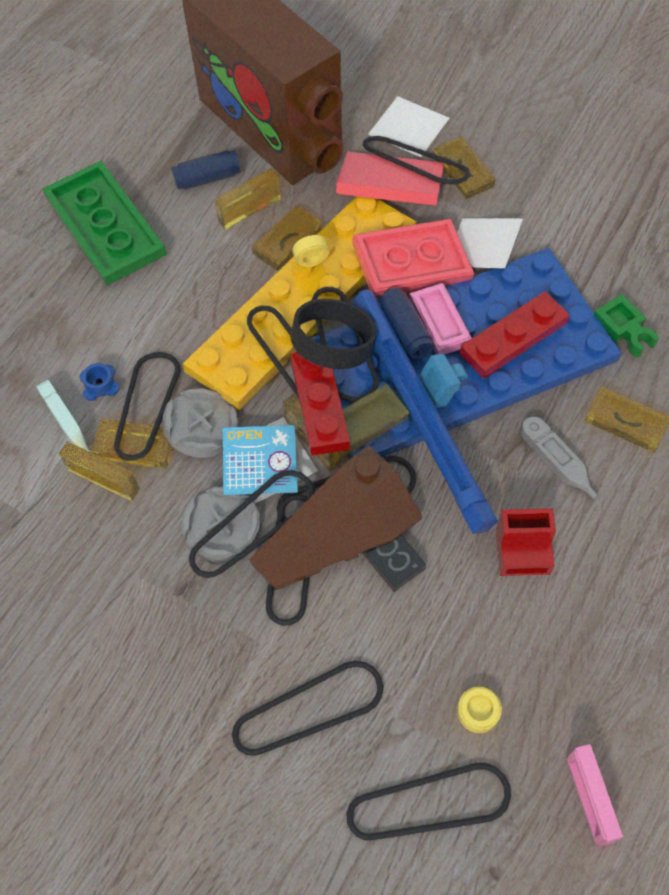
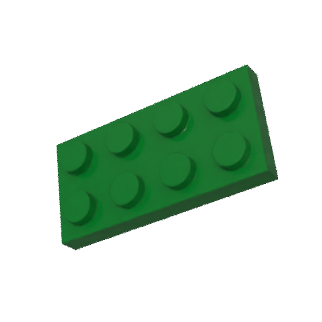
(104, 222)

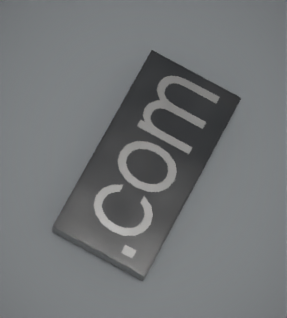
(395, 562)

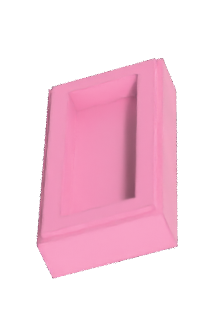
(440, 318)
(594, 796)

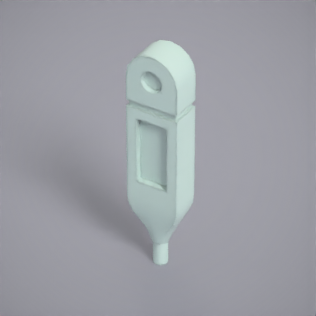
(62, 414)

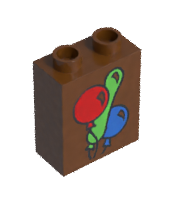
(269, 81)

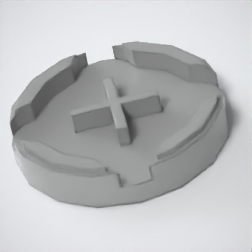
(196, 422)
(207, 512)

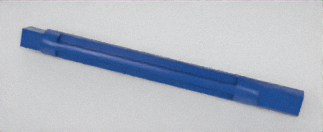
(427, 419)

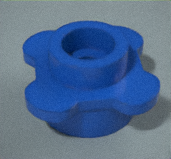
(97, 373)

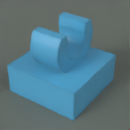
(441, 379)

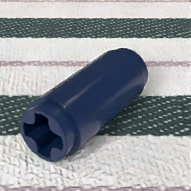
(206, 169)
(406, 324)

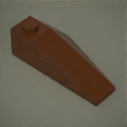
(347, 515)

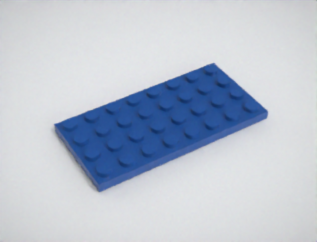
(482, 302)

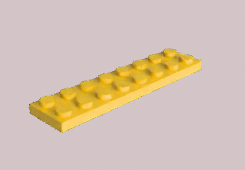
(234, 359)

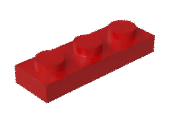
(514, 334)
(319, 407)

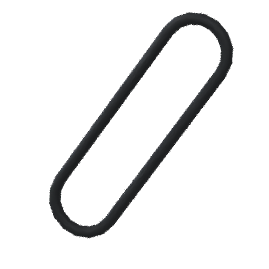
(264, 345)
(299, 615)

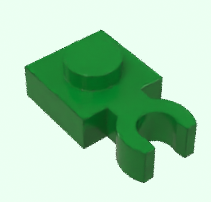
(625, 321)

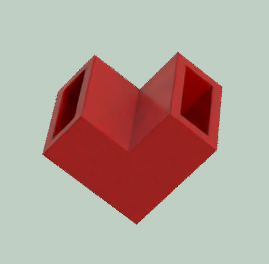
(525, 541)

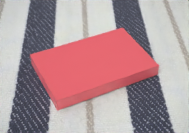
(381, 179)
(412, 257)

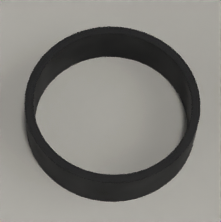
(328, 356)

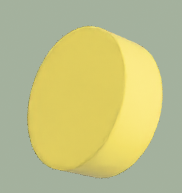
(311, 250)
(479, 709)

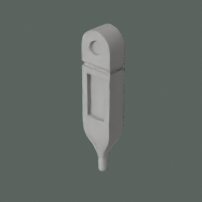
(556, 454)

